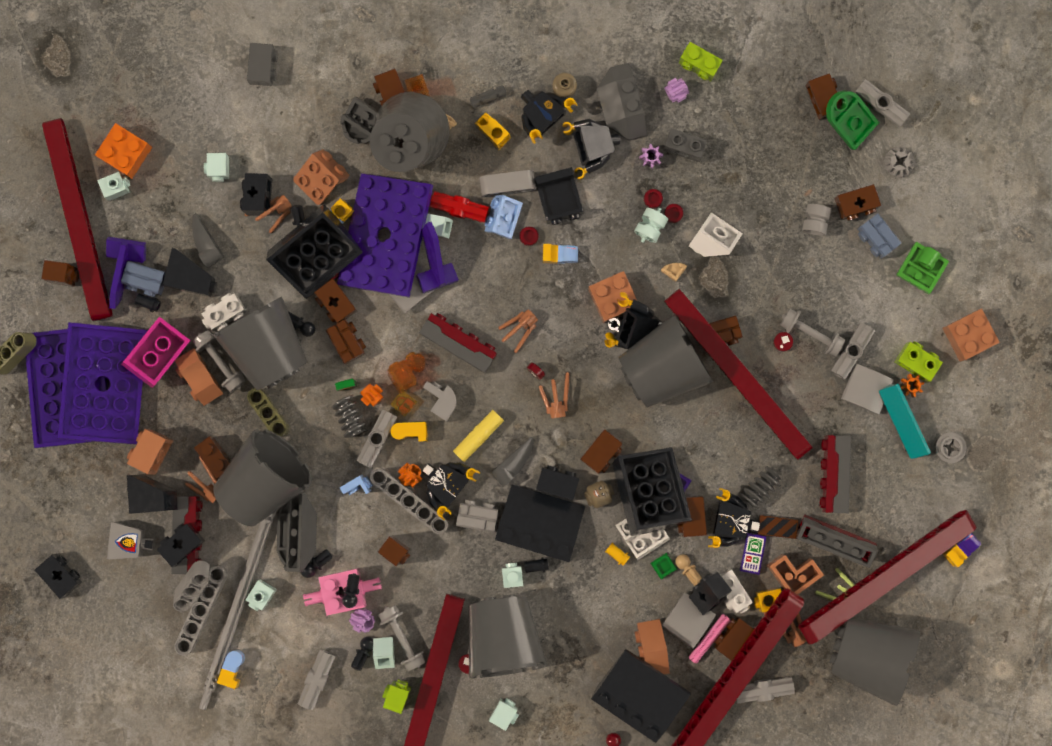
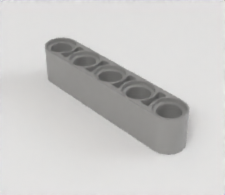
(402, 494)
(195, 617)

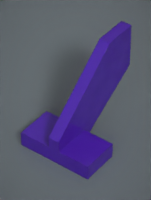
(123, 251)
(439, 274)

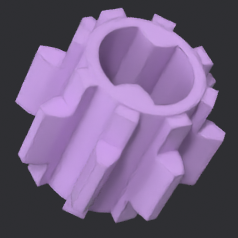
(676, 90)
(645, 156)
(362, 620)

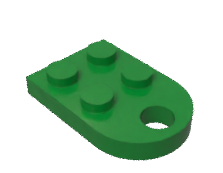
(852, 120)

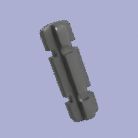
(488, 96)

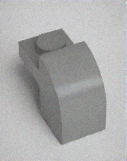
(447, 400)

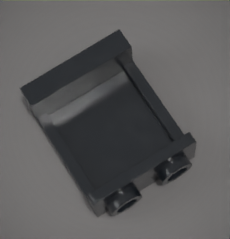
(559, 196)

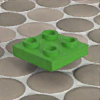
(922, 267)

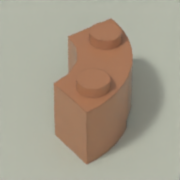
(198, 377)

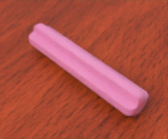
(709, 638)

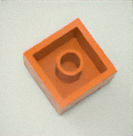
(123, 151)

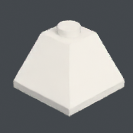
(715, 237)

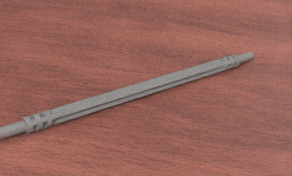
(236, 609)

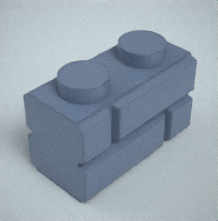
(878, 236)
(143, 278)

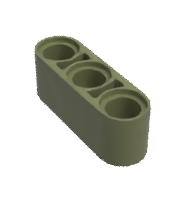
(14, 350)
(259, 408)

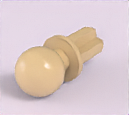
(683, 563)

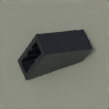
(188, 276)
(149, 495)

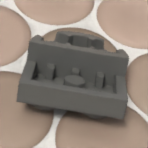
(358, 121)

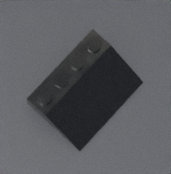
(314, 252)
(651, 491)
(540, 523)
(640, 695)

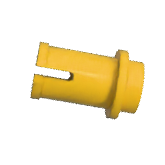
(616, 553)

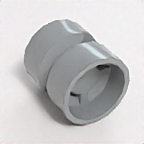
(816, 219)

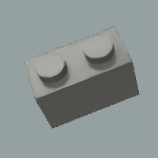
(261, 64)

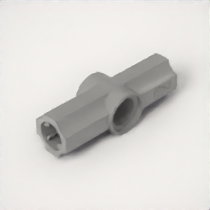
(892, 111)
(859, 341)
(383, 427)
(316, 679)
(766, 690)

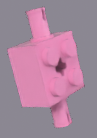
(329, 594)

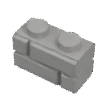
(476, 516)

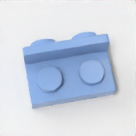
(503, 216)
(353, 485)

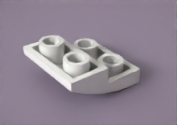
(644, 543)

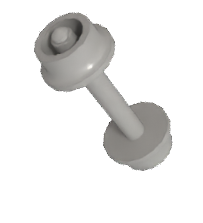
(205, 341)
(833, 344)
(413, 660)

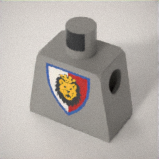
(127, 541)

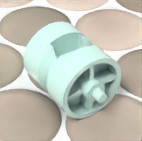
(651, 224)

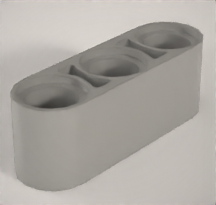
(507, 183)
(191, 586)

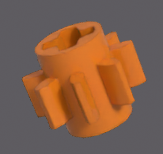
(917, 384)
(371, 395)
(410, 475)

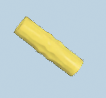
(478, 435)

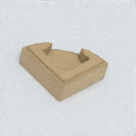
(674, 270)

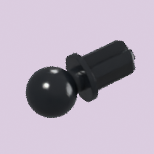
(298, 214)
(306, 328)
(317, 562)
(350, 599)
(366, 646)

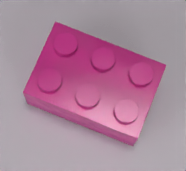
(155, 352)

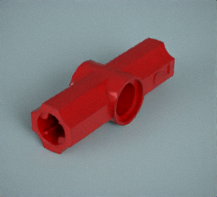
(459, 207)

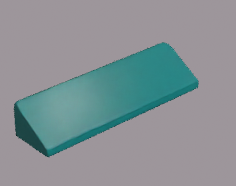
(904, 421)

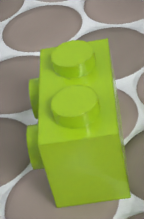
(700, 61)
(918, 361)
(396, 696)

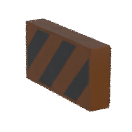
(778, 527)

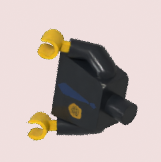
(543, 112)

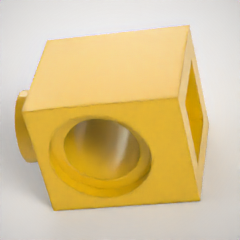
(758, 600)

